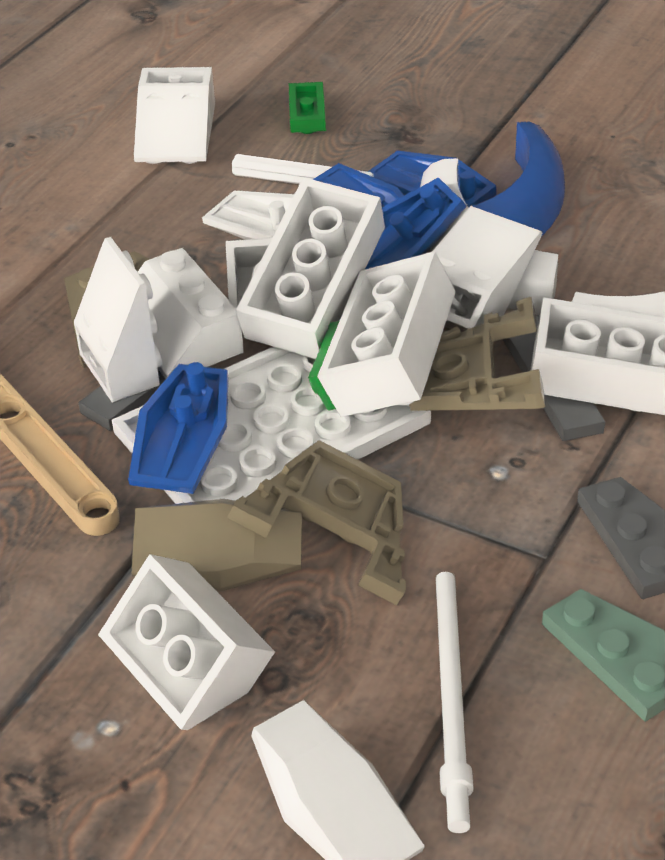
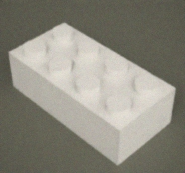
(310, 267)
(388, 335)
(601, 355)

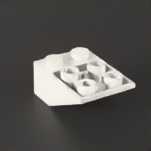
(174, 114)
(485, 264)
(118, 326)

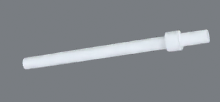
(455, 774)

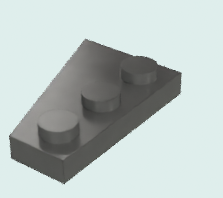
(631, 530)

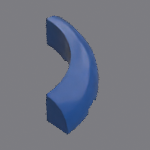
(540, 190)

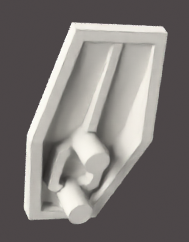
(249, 214)
(331, 790)

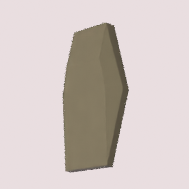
(216, 546)

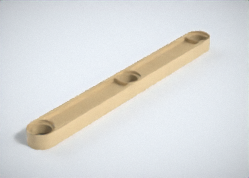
(55, 464)

